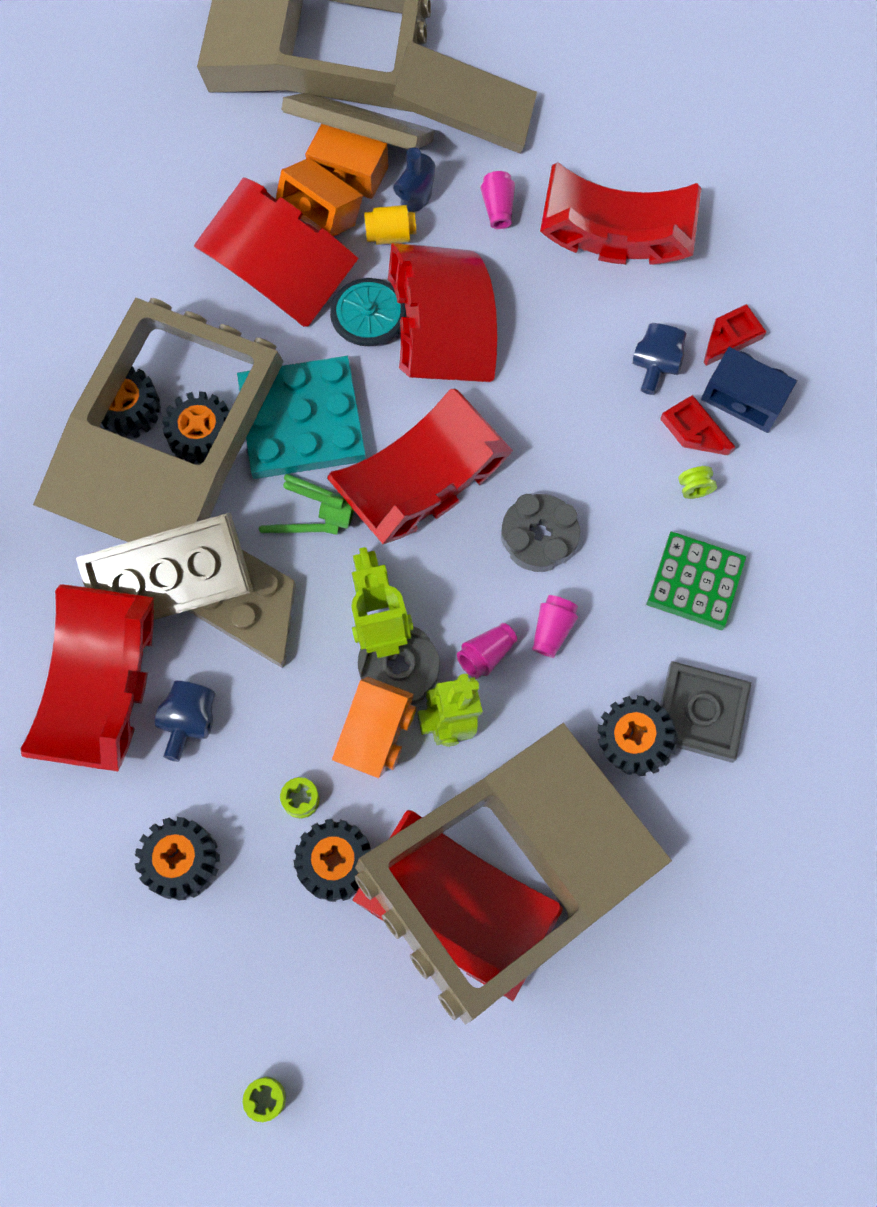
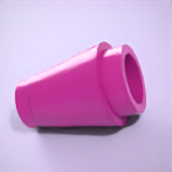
(498, 198)
(553, 625)
(486, 650)

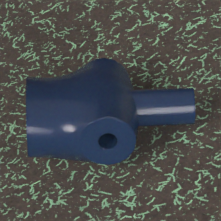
(416, 181)
(659, 353)
(184, 715)

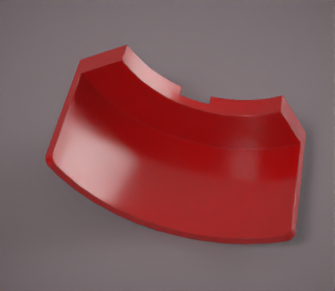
(620, 222)
(276, 251)
(448, 313)
(422, 469)
(92, 678)
(470, 906)

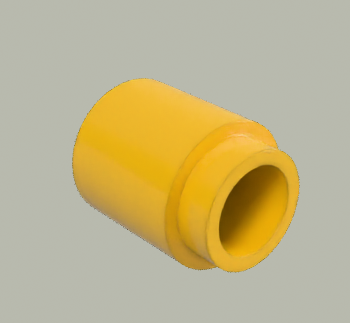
(390, 225)

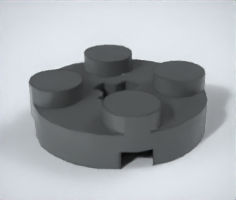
(542, 510)
(418, 654)

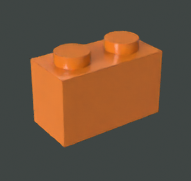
(350, 157)
(319, 196)
(374, 727)

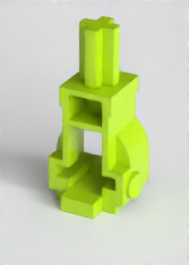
(384, 629)
(452, 711)

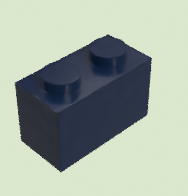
(748, 389)

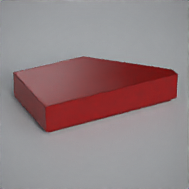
(734, 330)
(696, 428)

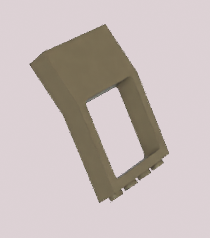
(253, 42)
(130, 486)
(568, 828)

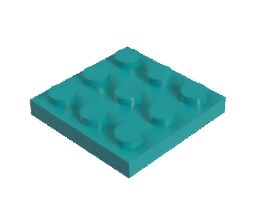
(306, 420)

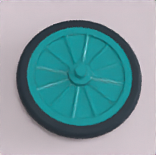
(367, 312)

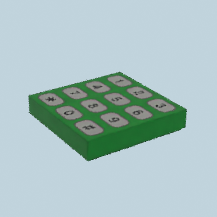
(696, 581)

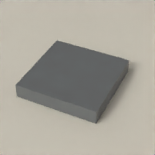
(706, 710)

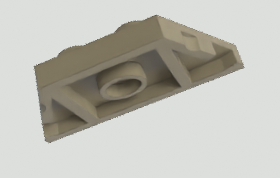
(259, 617)

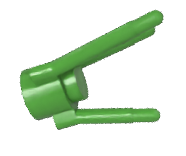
(332, 509)

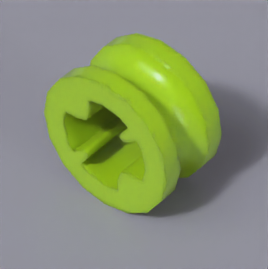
(697, 482)
(294, 786)
(250, 1105)

